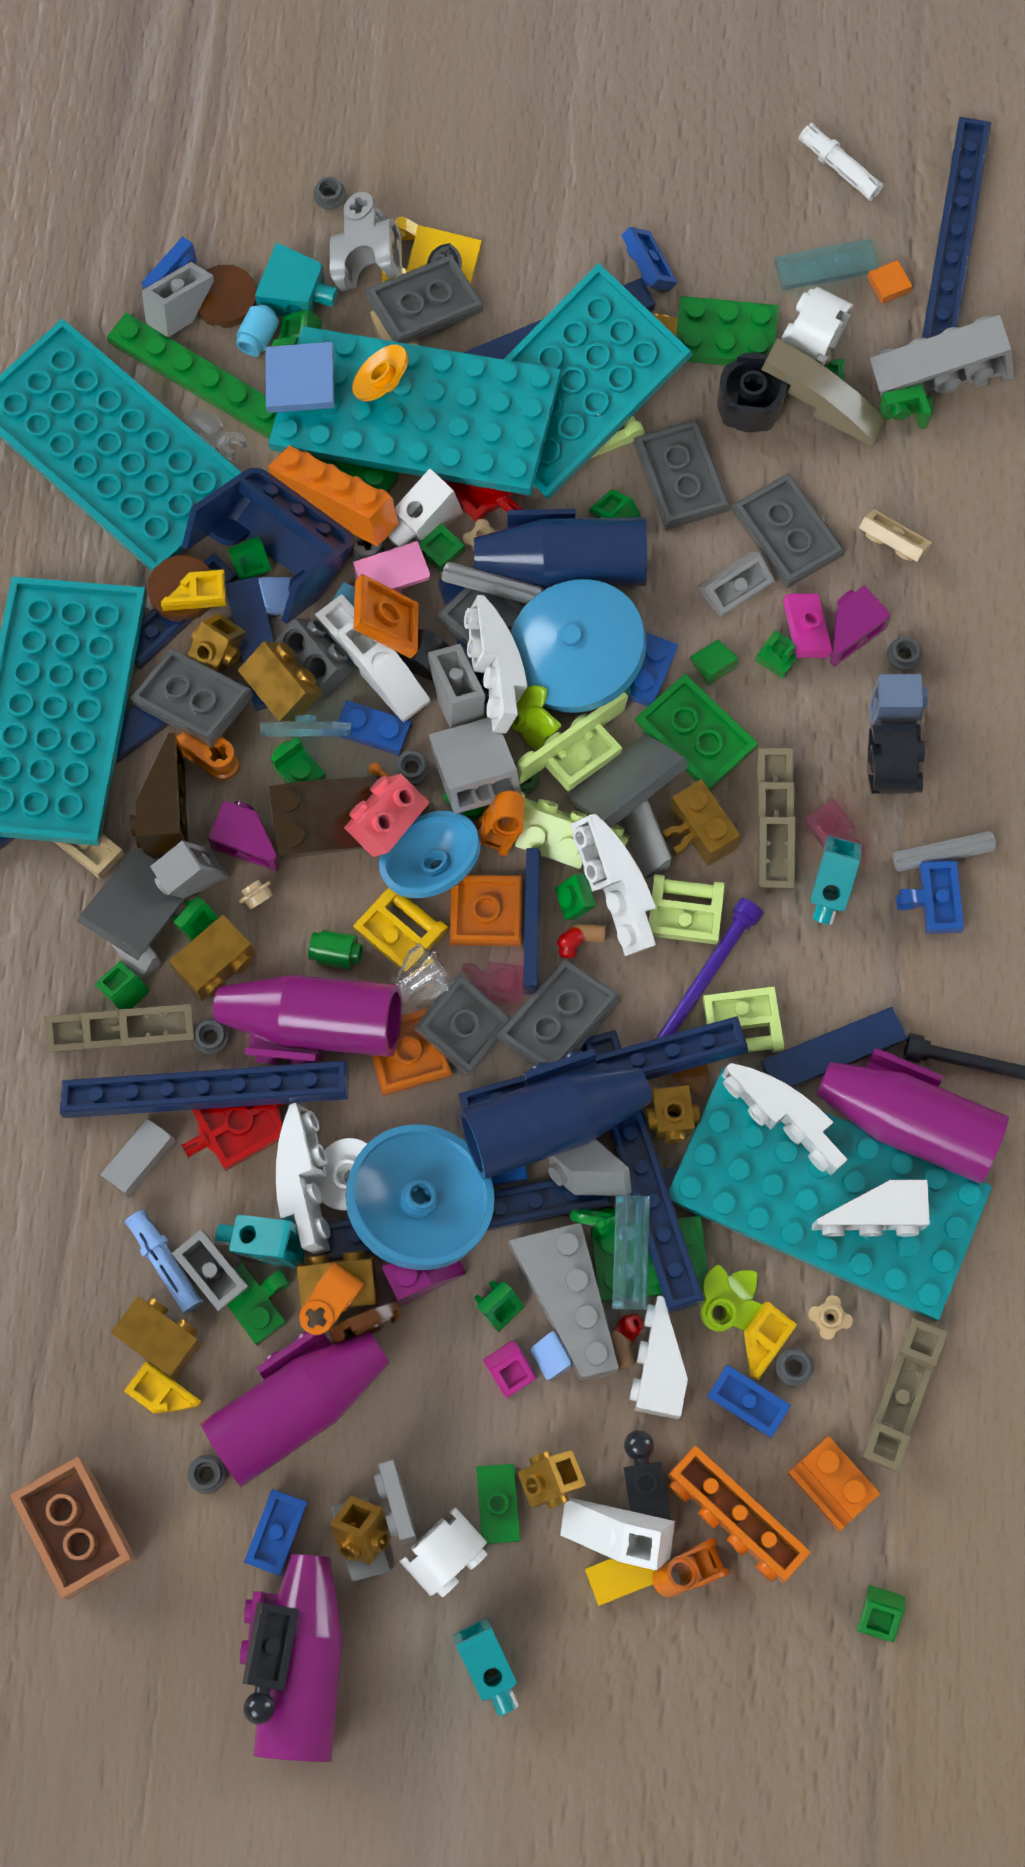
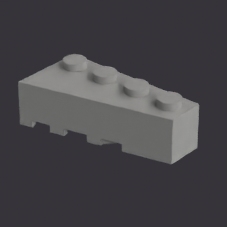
(947, 359)
(565, 1285)

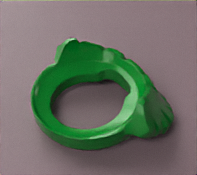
(602, 1219)

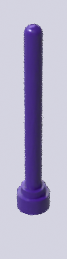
(745, 915)

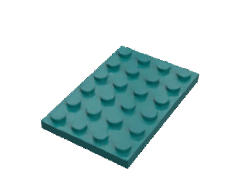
(610, 366)

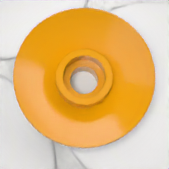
(380, 373)

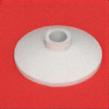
(339, 1163)

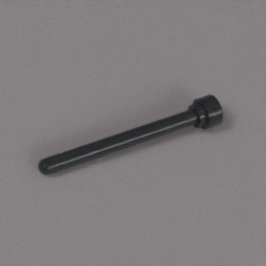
(919, 1049)

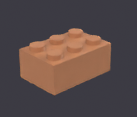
(73, 1528)

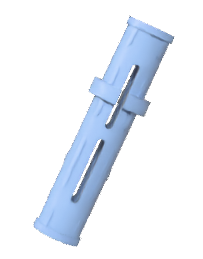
(156, 1249)

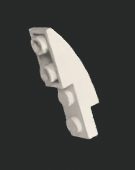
(497, 657)
(376, 662)
(614, 870)
(776, 1102)
(298, 1167)

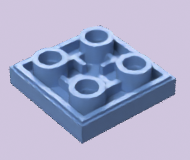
(300, 377)

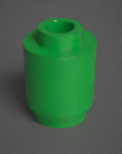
(335, 949)

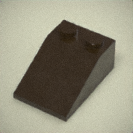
(162, 803)
(313, 815)

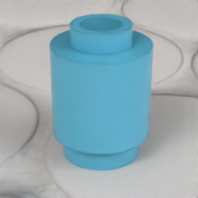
(256, 330)

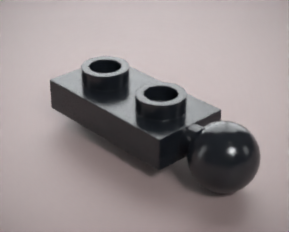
(644, 1480)
(268, 1658)

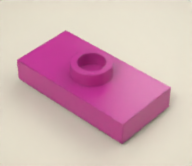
(807, 625)

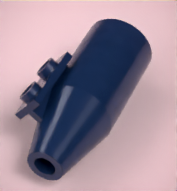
(557, 547)
(555, 1112)

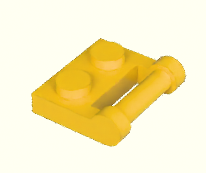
(390, 934)

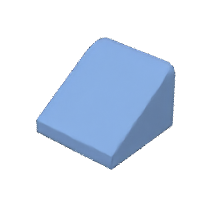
(274, 594)
(551, 1356)

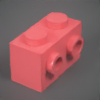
(386, 814)

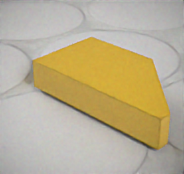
(198, 591)
(765, 1337)
(159, 1392)
(616, 1579)

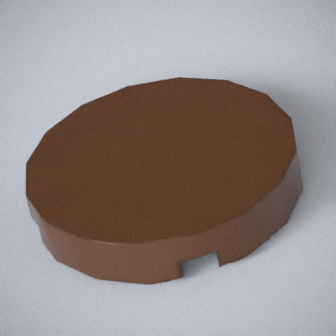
(228, 297)
(167, 578)
(367, 1321)

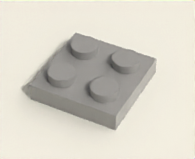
(391, 1488)

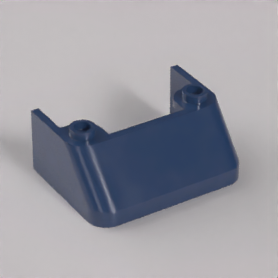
(287, 525)

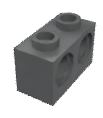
(316, 652)

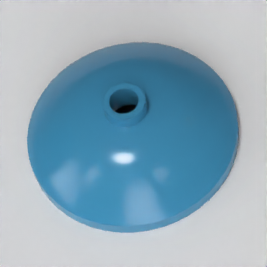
(431, 855)

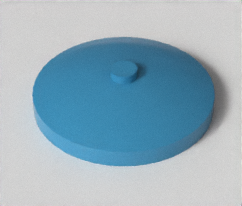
(580, 644)
(418, 1197)

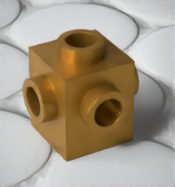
(216, 643)
(675, 1102)
(544, 1482)
(360, 1530)

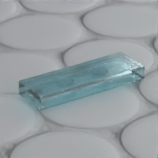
(825, 264)
(631, 1252)

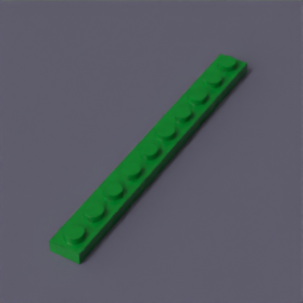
(215, 386)

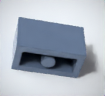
(898, 699)

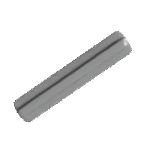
(489, 583)
(944, 851)

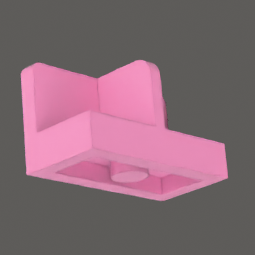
(395, 567)

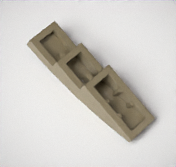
(831, 396)
(775, 818)
(119, 1028)

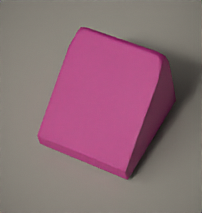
(509, 1368)

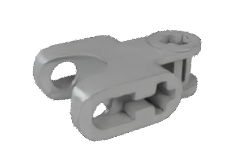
(365, 241)

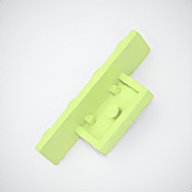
(578, 750)
(551, 832)

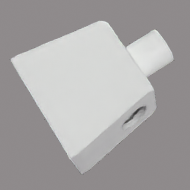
(424, 509)

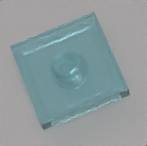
(305, 727)

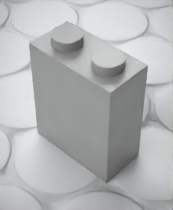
(473, 764)

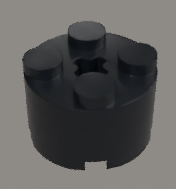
(749, 396)
(895, 758)

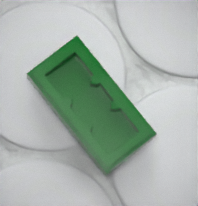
(498, 1503)

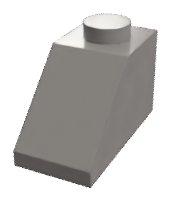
(176, 298)
(456, 686)
(188, 870)
(590, 1171)
(210, 1269)

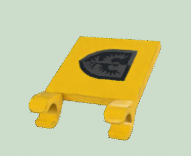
(436, 244)

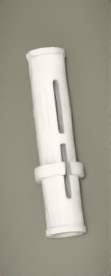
(831, 153)

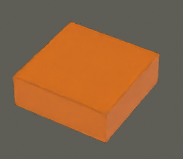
(889, 281)

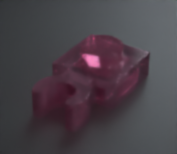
(830, 821)
(499, 982)

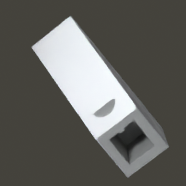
(891, 1206)
(663, 1372)
(619, 1533)

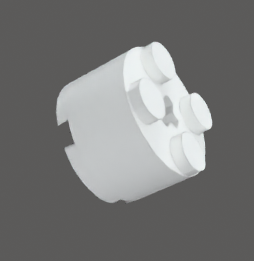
(818, 324)
(444, 1553)

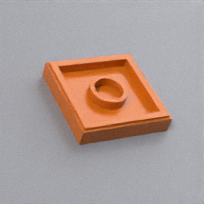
(386, 616)
(486, 911)
(413, 1062)

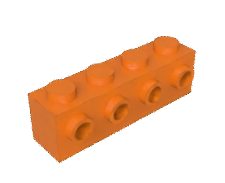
(344, 498)
(738, 1514)

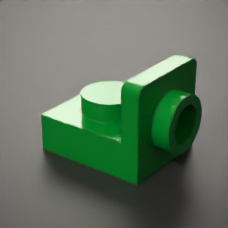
(906, 401)
(294, 763)

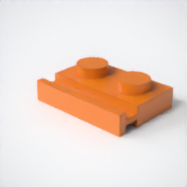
(833, 1483)

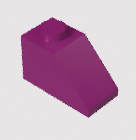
(856, 623)
(242, 835)
(413, 1284)

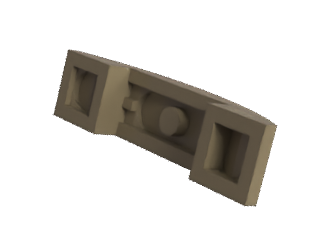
(903, 1395)

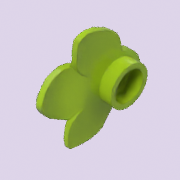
(532, 719)
(733, 1294)

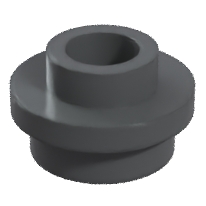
(326, 186)
(907, 645)
(412, 758)
(206, 1027)
(806, 1367)
(196, 1468)

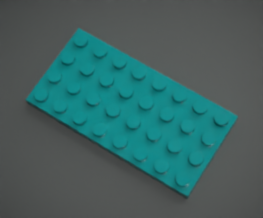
(450, 413)
(107, 443)
(63, 704)
(773, 1194)

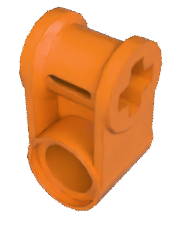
(208, 757)
(502, 821)
(333, 1294)
(695, 1568)

